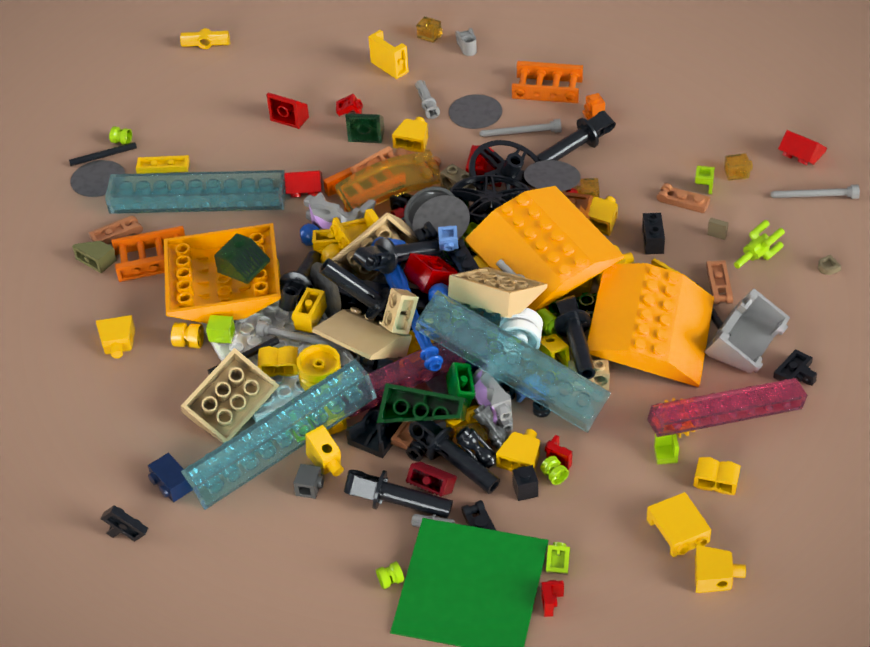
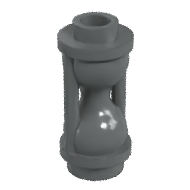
(496, 434)

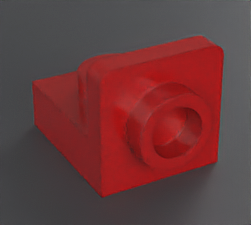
(349, 104)
(563, 454)
(549, 592)

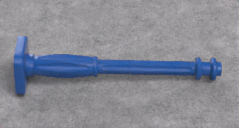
(429, 352)

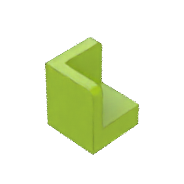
(705, 176)
(220, 329)
(666, 449)

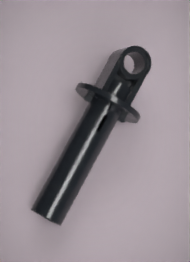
(587, 132)
(386, 255)
(295, 282)
(372, 299)
(572, 324)
(439, 442)
(381, 490)

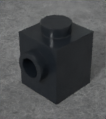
(525, 483)

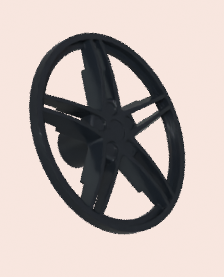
(510, 167)
(487, 199)

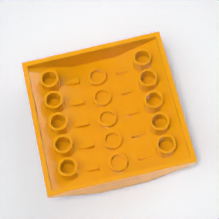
(545, 242)
(198, 290)
(651, 321)

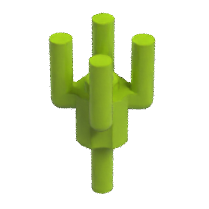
(760, 245)

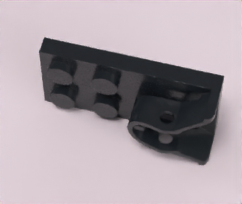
(370, 435)

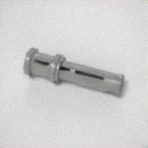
(428, 102)

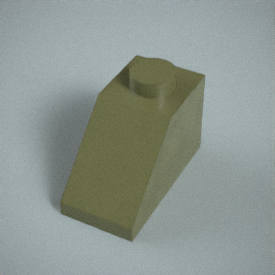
(95, 254)

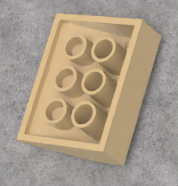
(387, 226)
(494, 290)
(363, 336)
(229, 396)

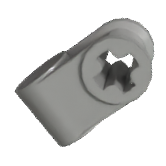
(467, 42)

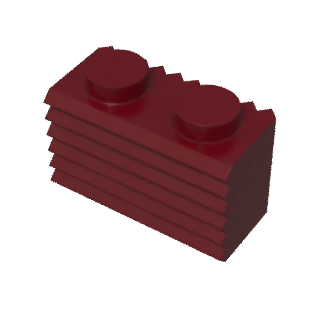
(431, 479)

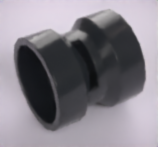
(426, 233)

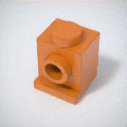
(593, 105)

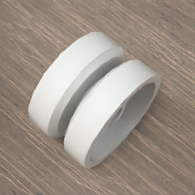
(525, 326)

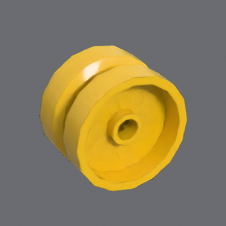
(316, 364)

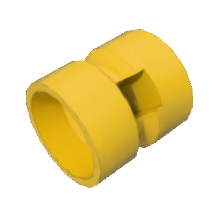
(187, 335)

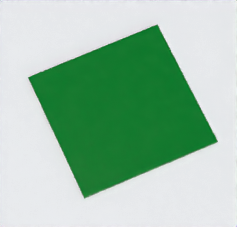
(470, 586)

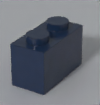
(168, 476)

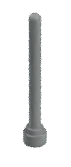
(554, 126)
(851, 191)
(264, 329)

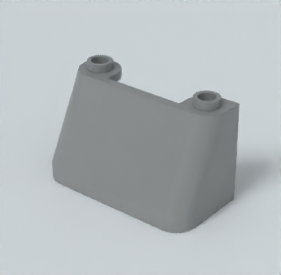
(752, 328)

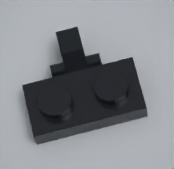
(796, 367)
(123, 523)

